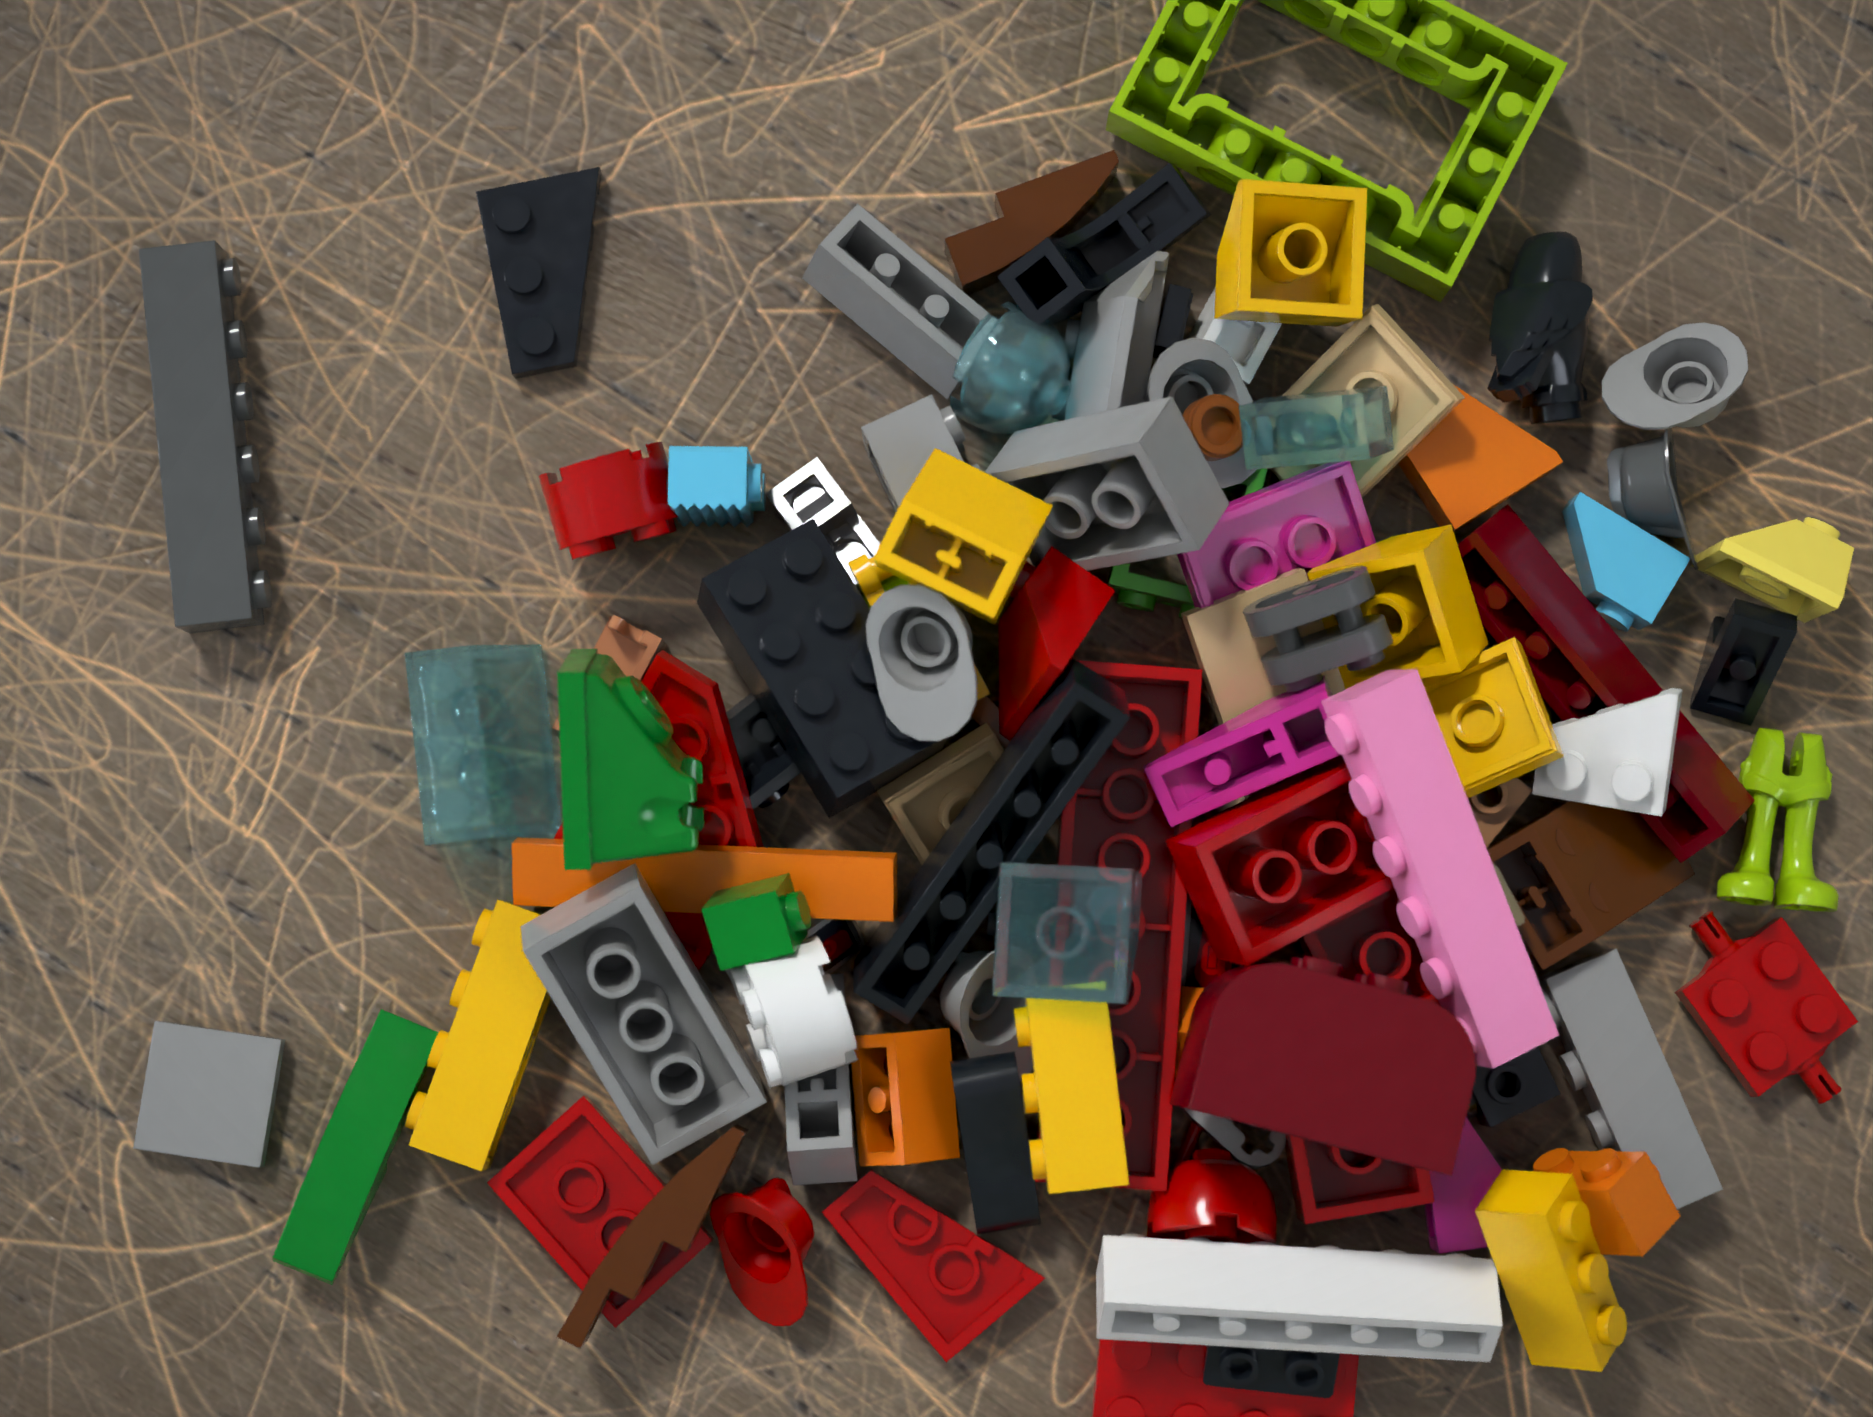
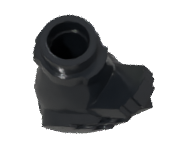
(1542, 330)

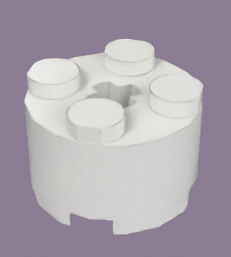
(795, 1014)

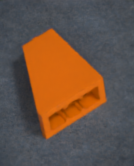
(1474, 463)

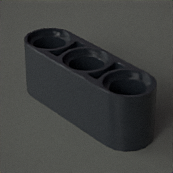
(995, 1142)

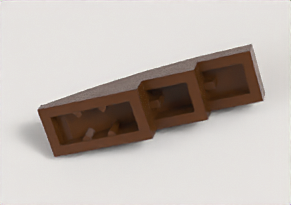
(669, 1217)

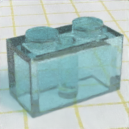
(1316, 428)

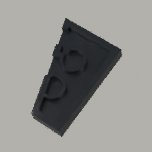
(539, 262)

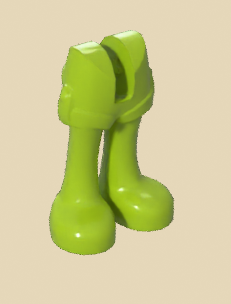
(1800, 795)

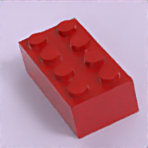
(1279, 863)

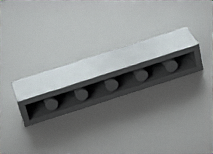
(203, 437)

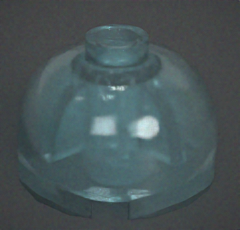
(1011, 373)

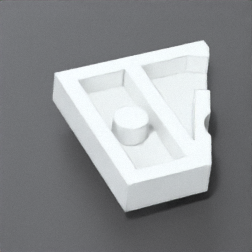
(1616, 756)

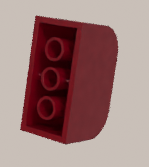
(1330, 1061)

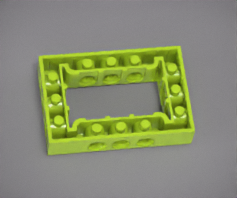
(1425, 40)

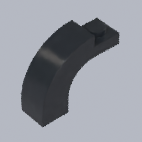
(1067, 271)

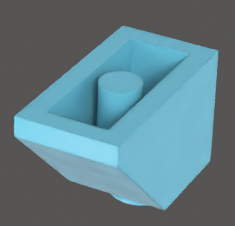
(1620, 564)

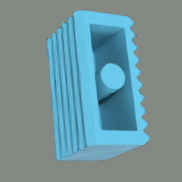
(715, 485)

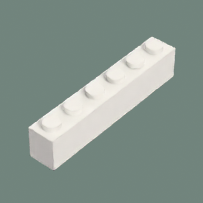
(1297, 1298)

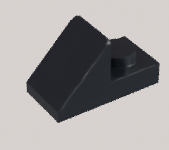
(1742, 660)

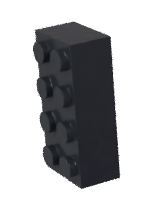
(805, 655)

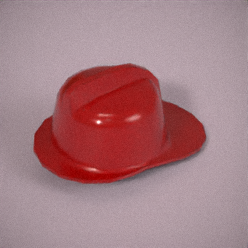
(764, 1250)

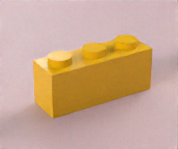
(1073, 1094)
(1552, 1269)

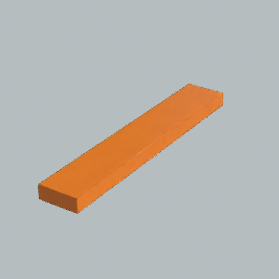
(833, 881)

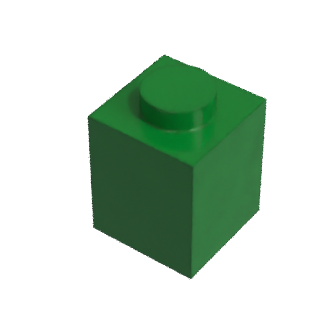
(756, 921)

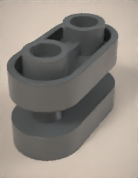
(1301, 660)

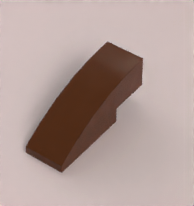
(1026, 217)

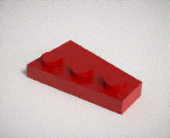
(928, 1262)

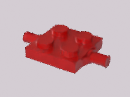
(1766, 1007)

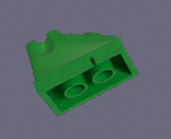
(620, 768)

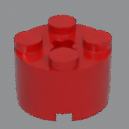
(608, 499)

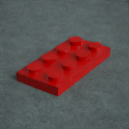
(1168, 1382)

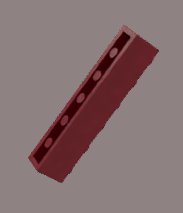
(1589, 668)

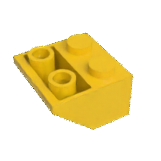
(962, 535)

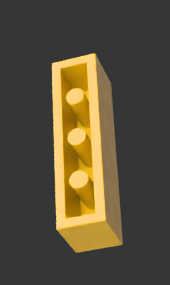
(486, 1048)

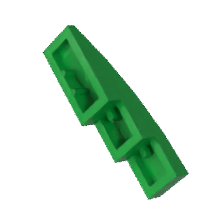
(355, 1148)

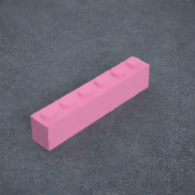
(1438, 864)

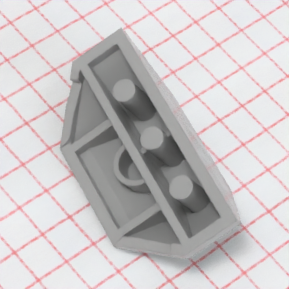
(1115, 341)

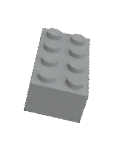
(642, 1014)

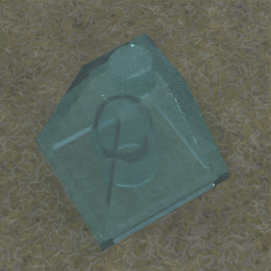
(1066, 932)

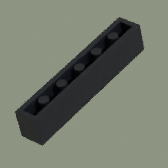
(997, 825)

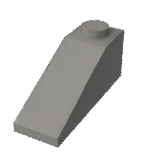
(822, 1124)

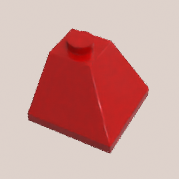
(1042, 630)

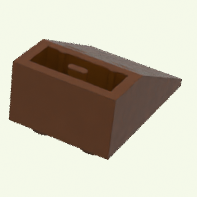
(1582, 875)

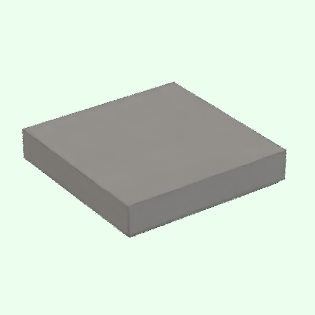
(209, 1094)

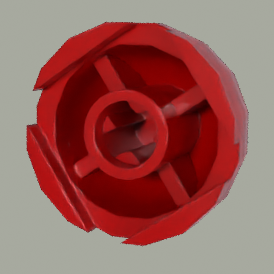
(1213, 1202)

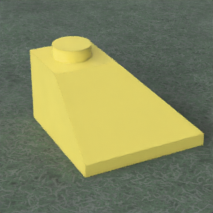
(1785, 565)

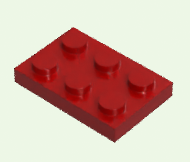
(580, 1193)

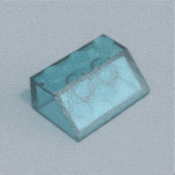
(482, 744)

